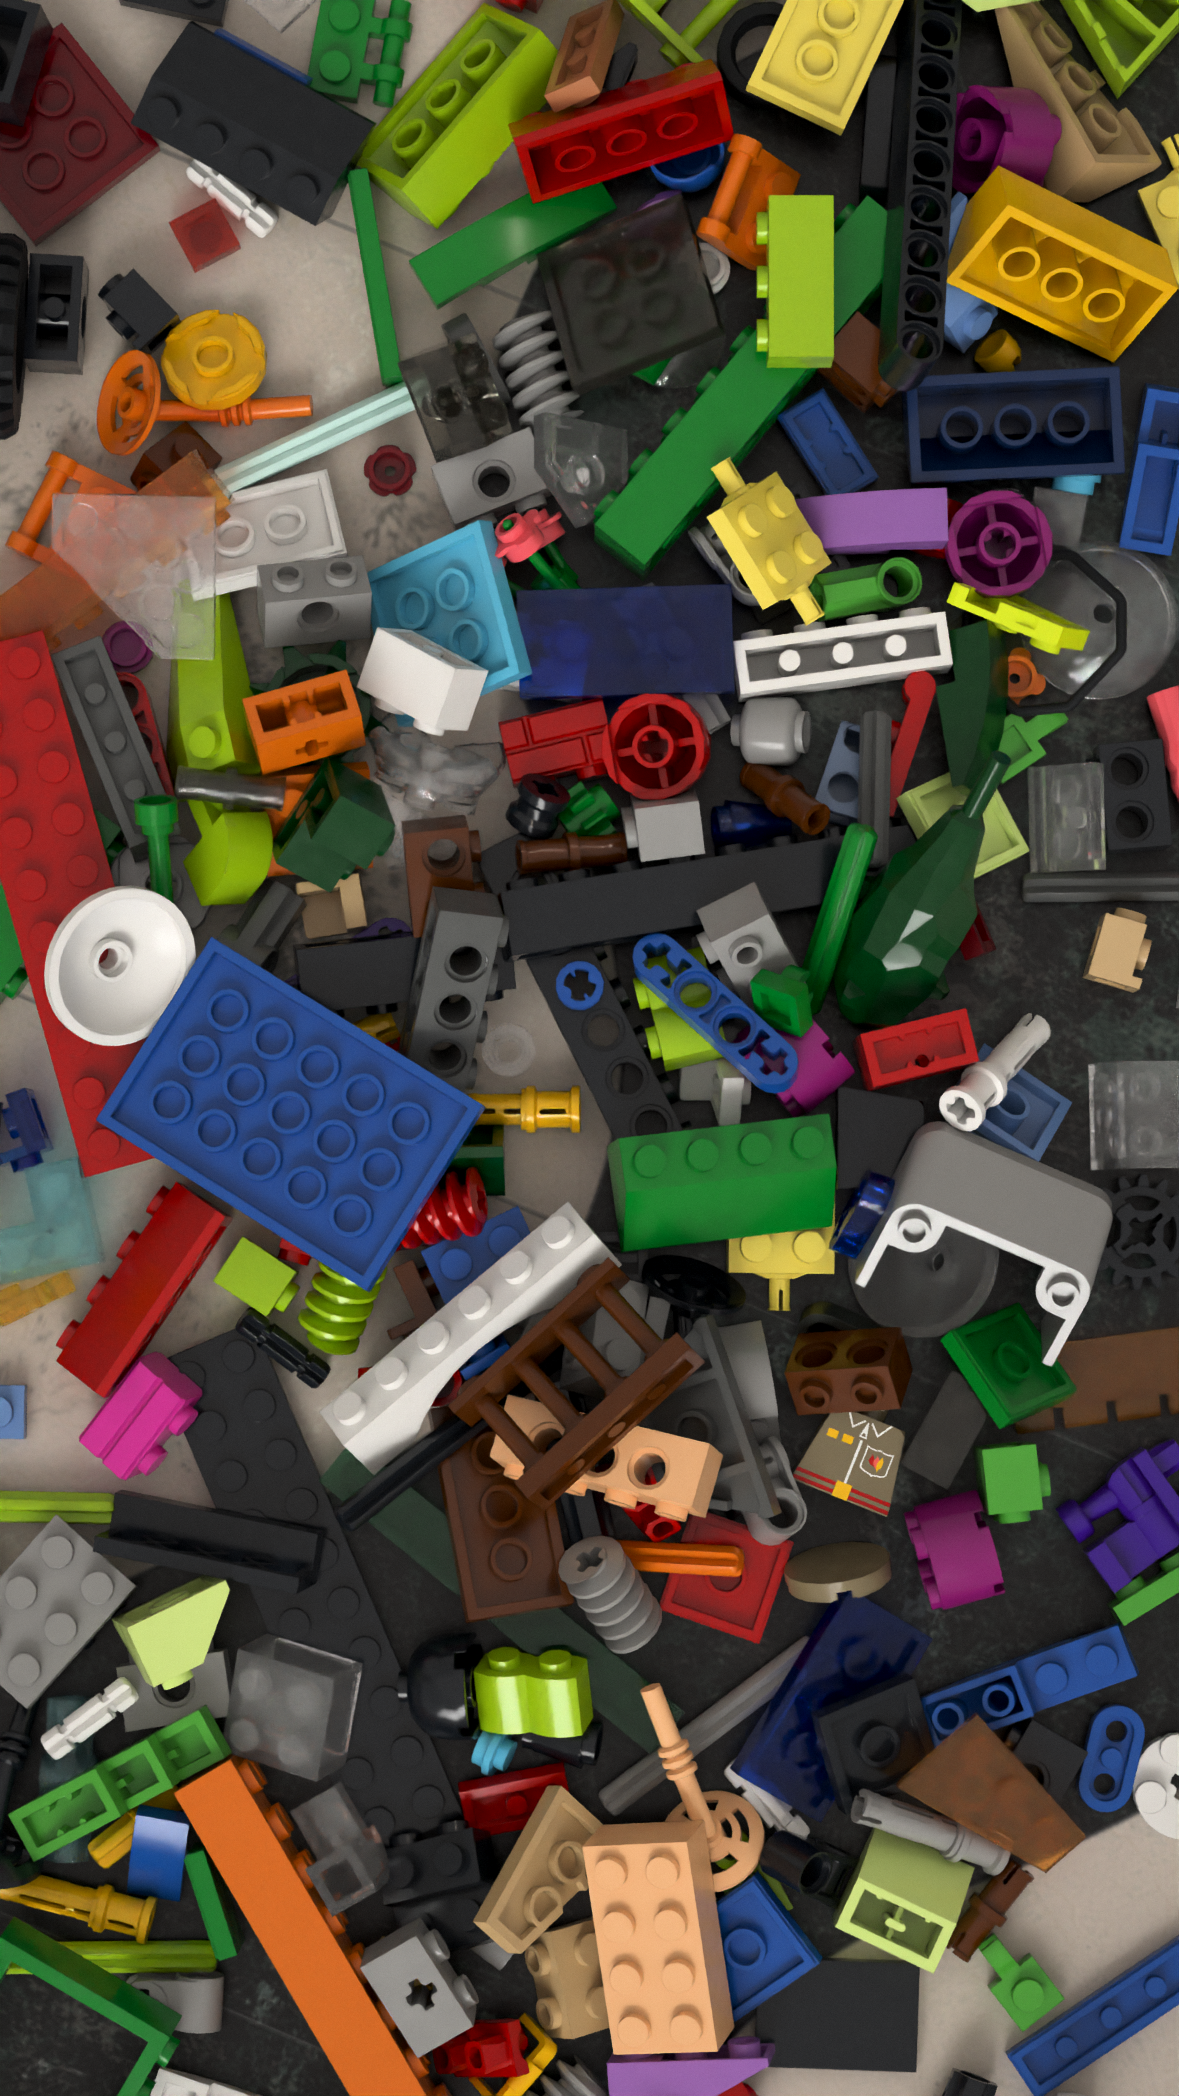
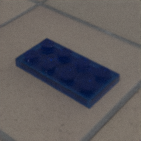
(627, 641)
(847, 1653)

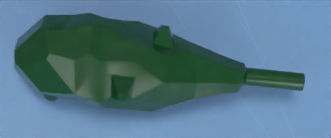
(915, 914)

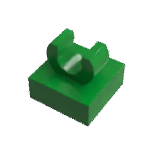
(783, 999)

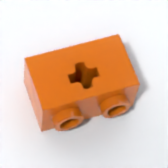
(304, 722)

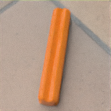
(685, 1558)

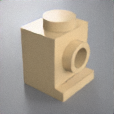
(1118, 950)

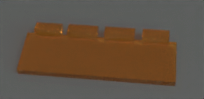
(1118, 1369)

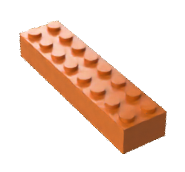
(303, 1940)

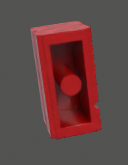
(557, 742)

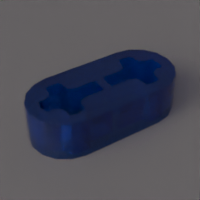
(862, 1214)

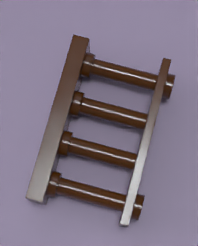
(625, 1398)

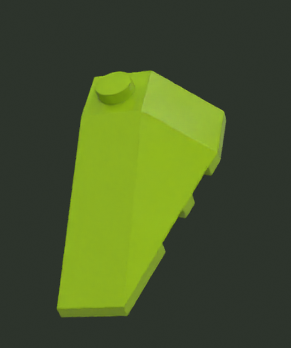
(206, 705)

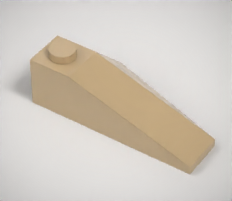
(1097, 143)

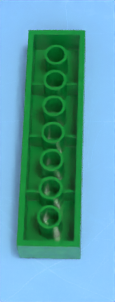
(730, 413)

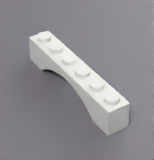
(389, 1401)

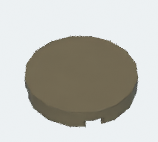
(837, 1568)

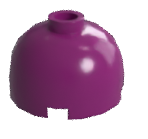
(998, 544)

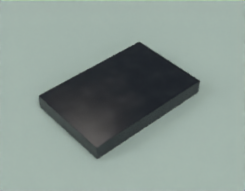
(845, 2017)

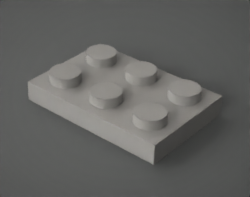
(52, 1608)

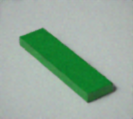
(374, 277)

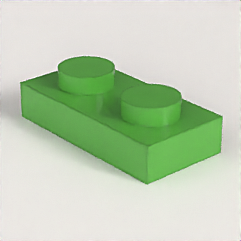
(1143, 1595)

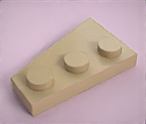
(539, 1873)

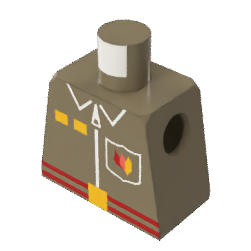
(853, 1459)

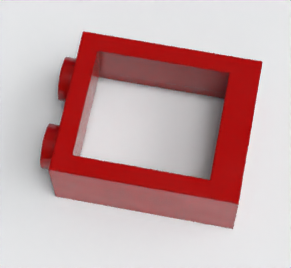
(935, 1042)

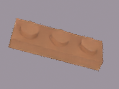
(584, 56)

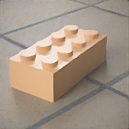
(658, 1937)

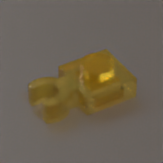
(18, 1303)

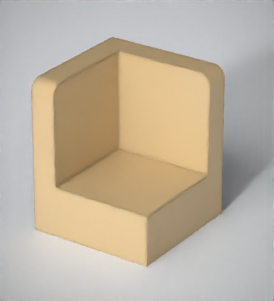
(334, 912)

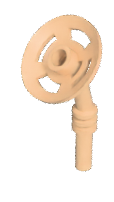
(695, 1801)

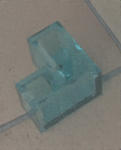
(63, 1229)

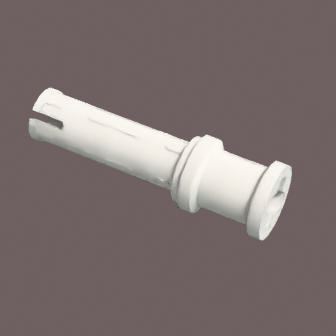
(986, 1081)

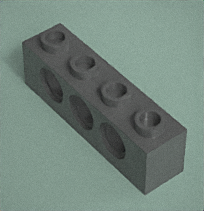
(453, 921)

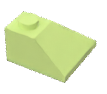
(173, 1630)

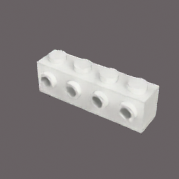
(841, 656)

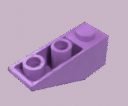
(688, 2072)

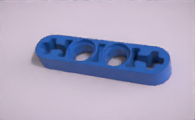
(710, 1017)

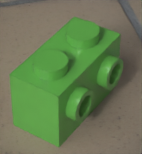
(1010, 1480)

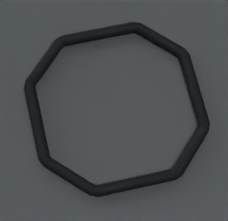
(1105, 667)

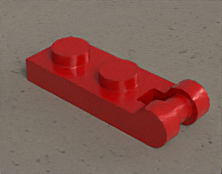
(917, 695)

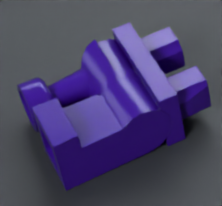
(1150, 1512)

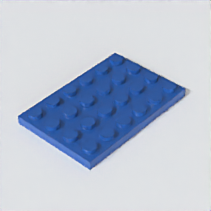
(290, 1114)

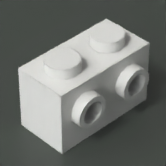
(421, 680)

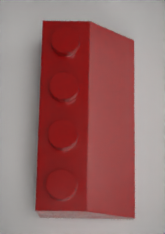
(623, 130)
(143, 1289)

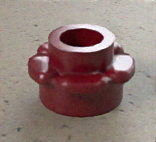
(386, 457)

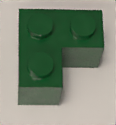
(334, 827)

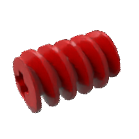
(450, 1212)

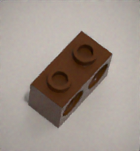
(856, 365)
(425, 872)
(849, 1371)

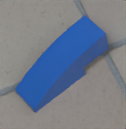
(1153, 477)

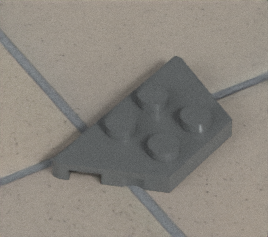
(713, 1412)

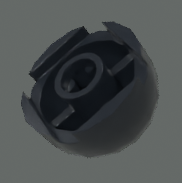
(442, 1686)

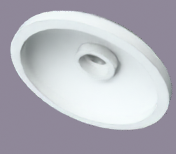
(144, 967)

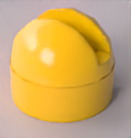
(998, 352)

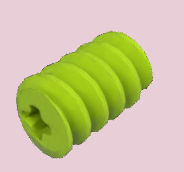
(337, 1311)

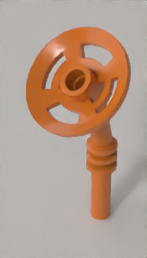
(147, 407)

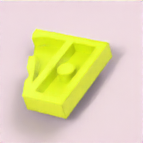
(1020, 615)

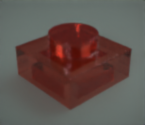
(204, 235)

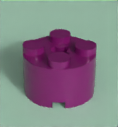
(1005, 130)
(818, 1072)
(957, 1551)

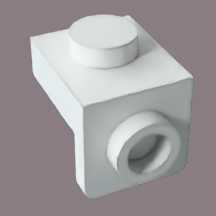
(718, 1083)

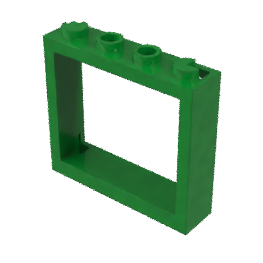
(99, 1991)

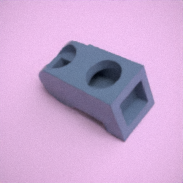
(840, 778)

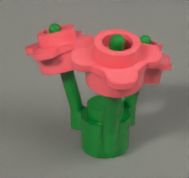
(521, 539)

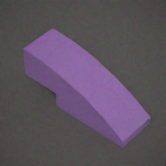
(878, 520)

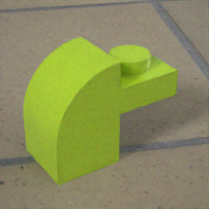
(231, 854)

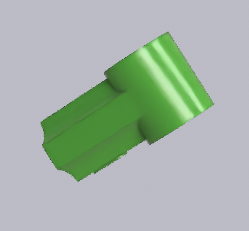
(862, 588)

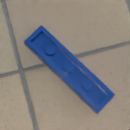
(1099, 2021)

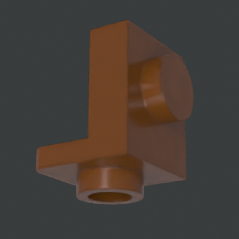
(170, 451)
(419, 1291)

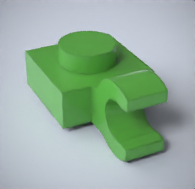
(1022, 738)
(1021, 1985)

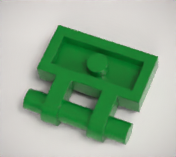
(342, 48)

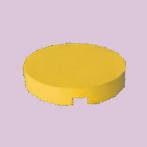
(214, 360)

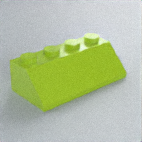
(459, 113)

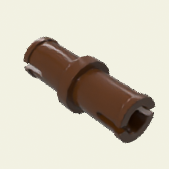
(785, 797)
(570, 852)
(988, 1909)

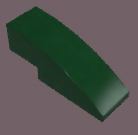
(975, 702)

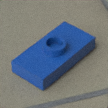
(827, 445)

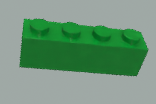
(723, 1182)

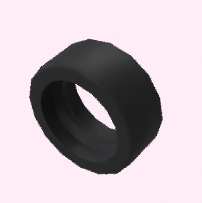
(739, 24)

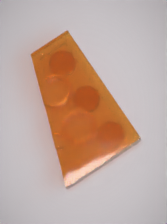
(994, 1795)

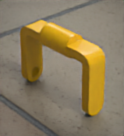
(536, 2062)

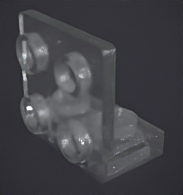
(1134, 1114)

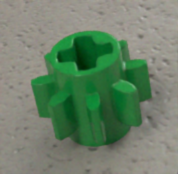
(589, 811)

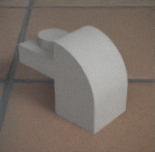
(752, 1370)

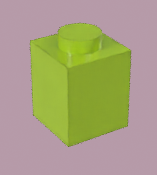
(258, 1278)

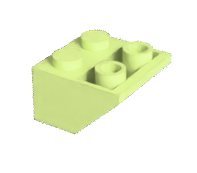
(904, 1898)

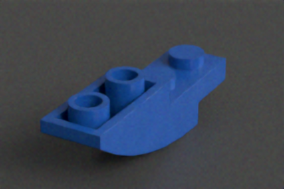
(1032, 1682)

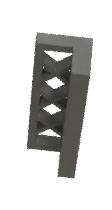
(110, 734)

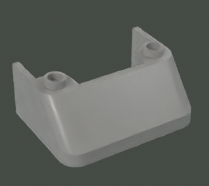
(1006, 1202)

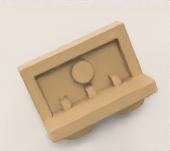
(568, 1980)

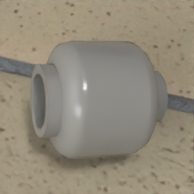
(771, 730)

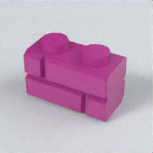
(142, 1416)

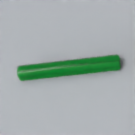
(838, 909)

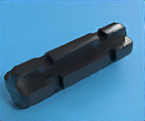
(282, 1348)

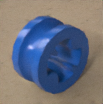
(594, 978)

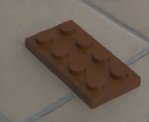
(499, 1538)

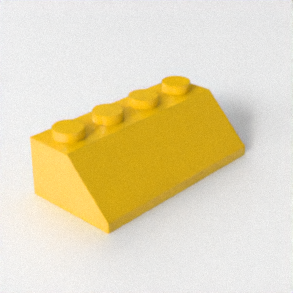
(1058, 265)

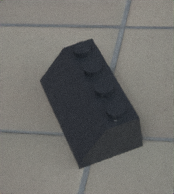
(253, 123)

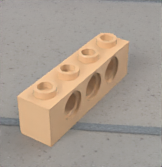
(682, 1491)

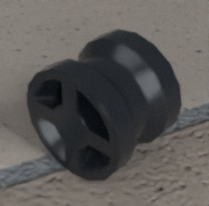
(537, 806)

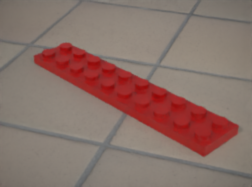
(49, 866)

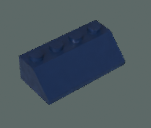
(1014, 425)

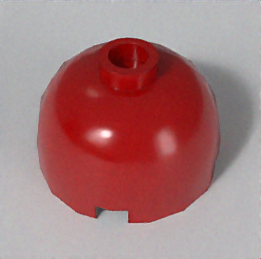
(656, 746)

